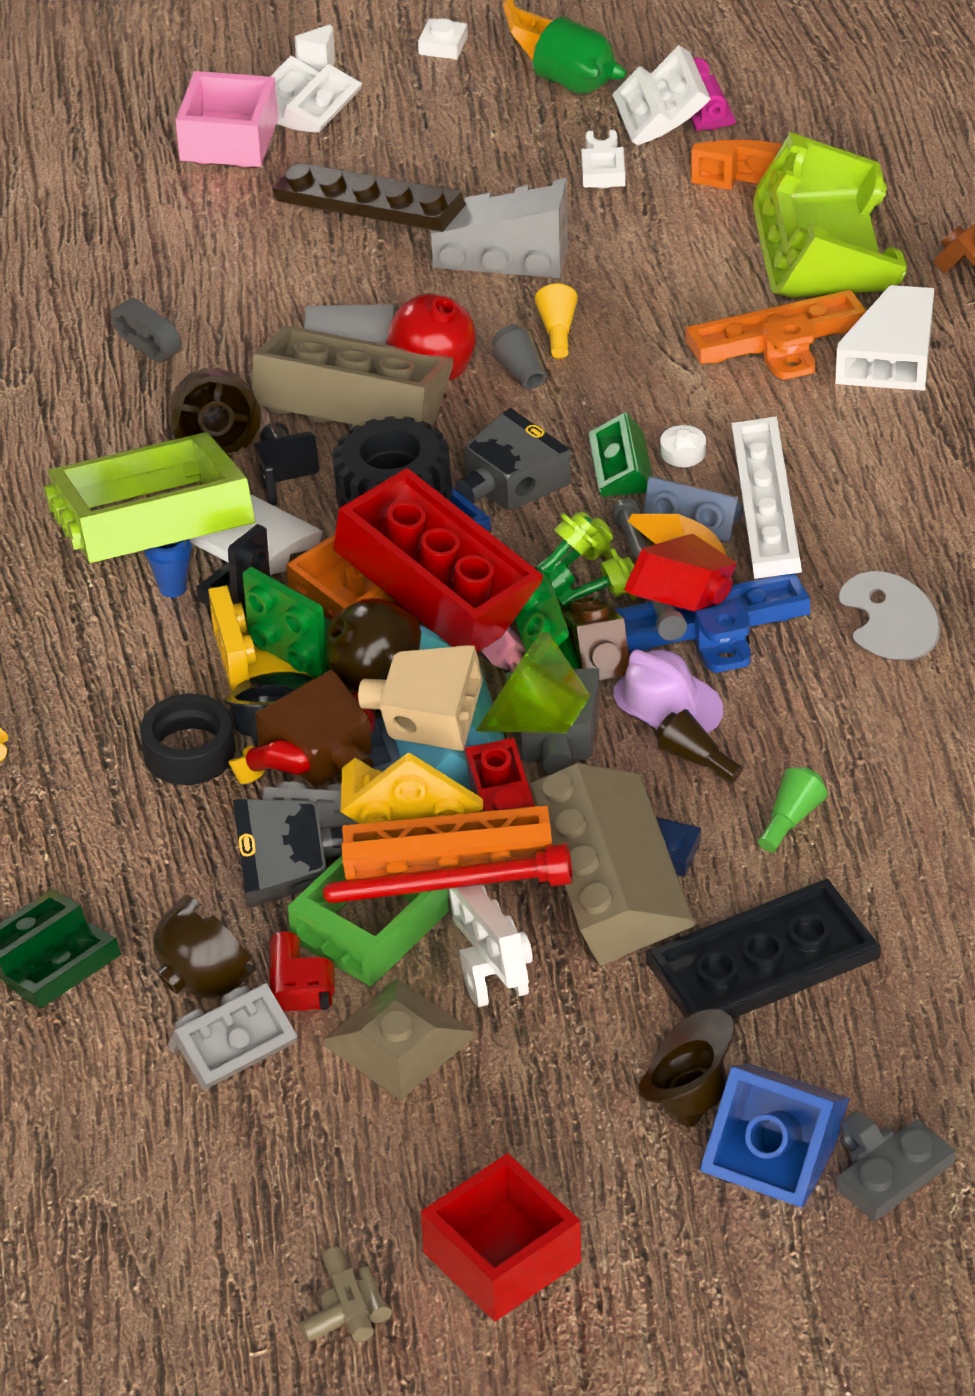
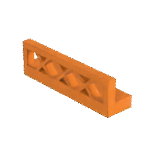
(441, 849)

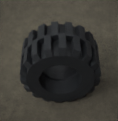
(384, 449)

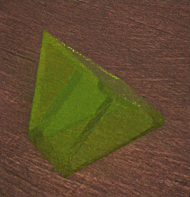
(539, 694)

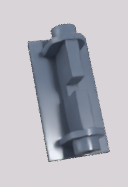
(707, 507)

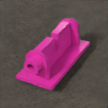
(715, 112)

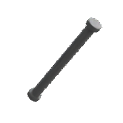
(670, 623)

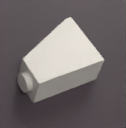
(889, 341)

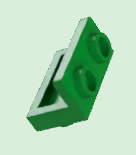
(544, 614)

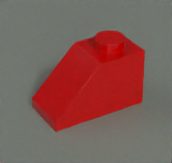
(682, 573)

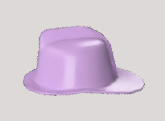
(662, 684)

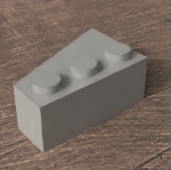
(508, 233)

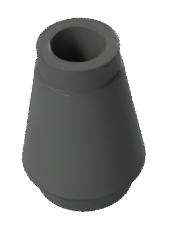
(519, 355)

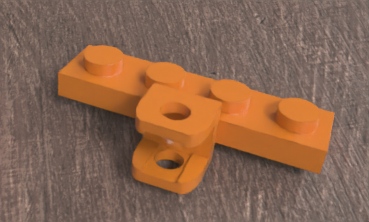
(778, 332)

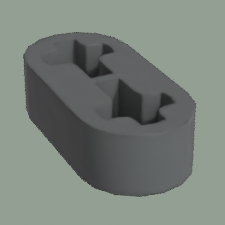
(146, 330)

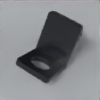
(284, 457)

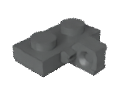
(888, 1164)

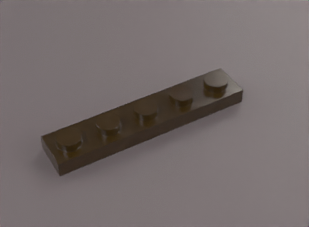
(369, 196)

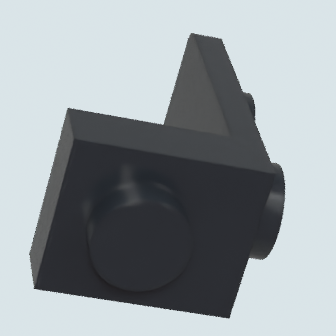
(245, 552)

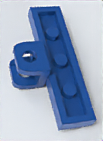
(724, 625)

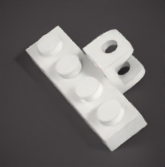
(495, 942)

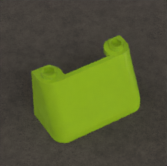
(818, 222)

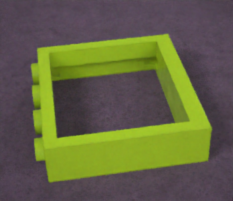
(154, 521)

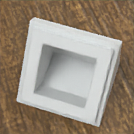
(316, 47)

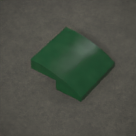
(51, 948)

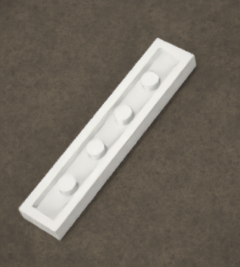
(766, 498)

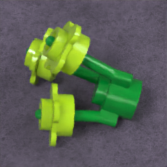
(589, 539)

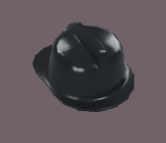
(257, 694)

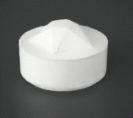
(683, 446)

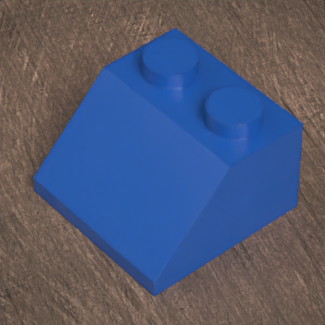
(773, 1133)

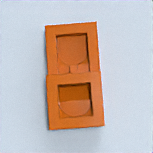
(725, 161)

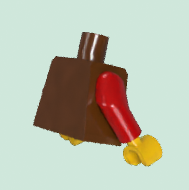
(309, 733)

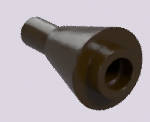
(687, 739)

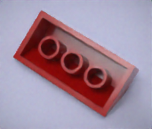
(435, 560)

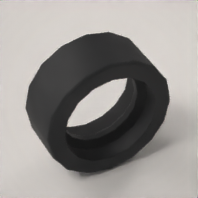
(183, 713)

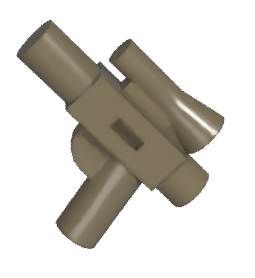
(348, 1301)

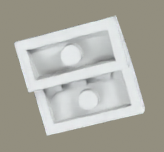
(310, 97)
(661, 99)
(284, 534)

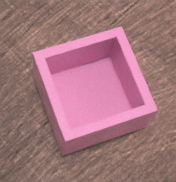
(227, 119)

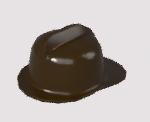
(690, 1067)

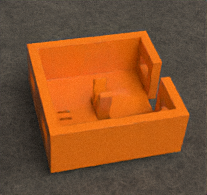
(323, 577)

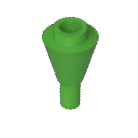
(797, 796)

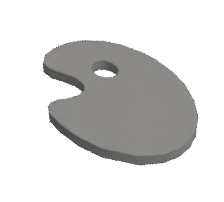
(902, 625)

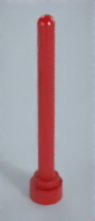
(549, 866)

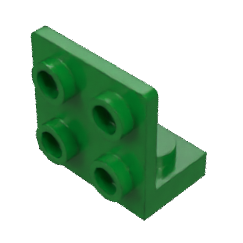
(285, 623)

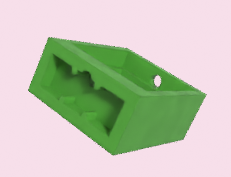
(352, 947)

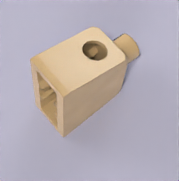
(427, 695)

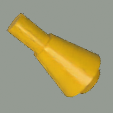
(556, 307)

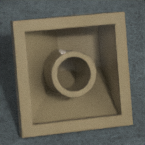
(398, 1038)

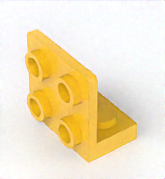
(238, 653)
(402, 792)

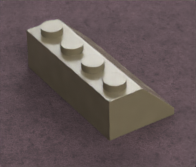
(346, 378)
(621, 866)

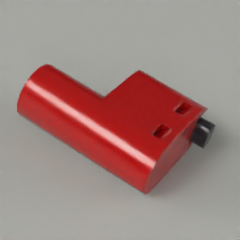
(296, 980)

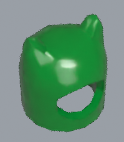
(575, 57)

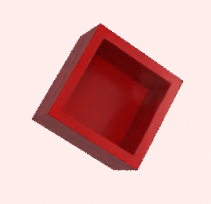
(501, 1236)

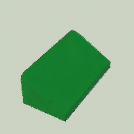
(620, 457)

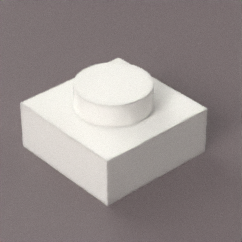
(443, 38)

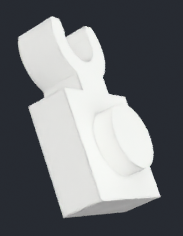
(602, 162)

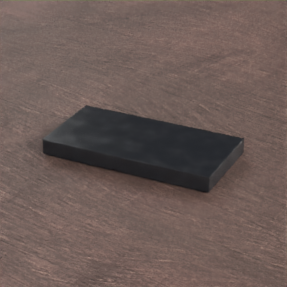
(764, 953)

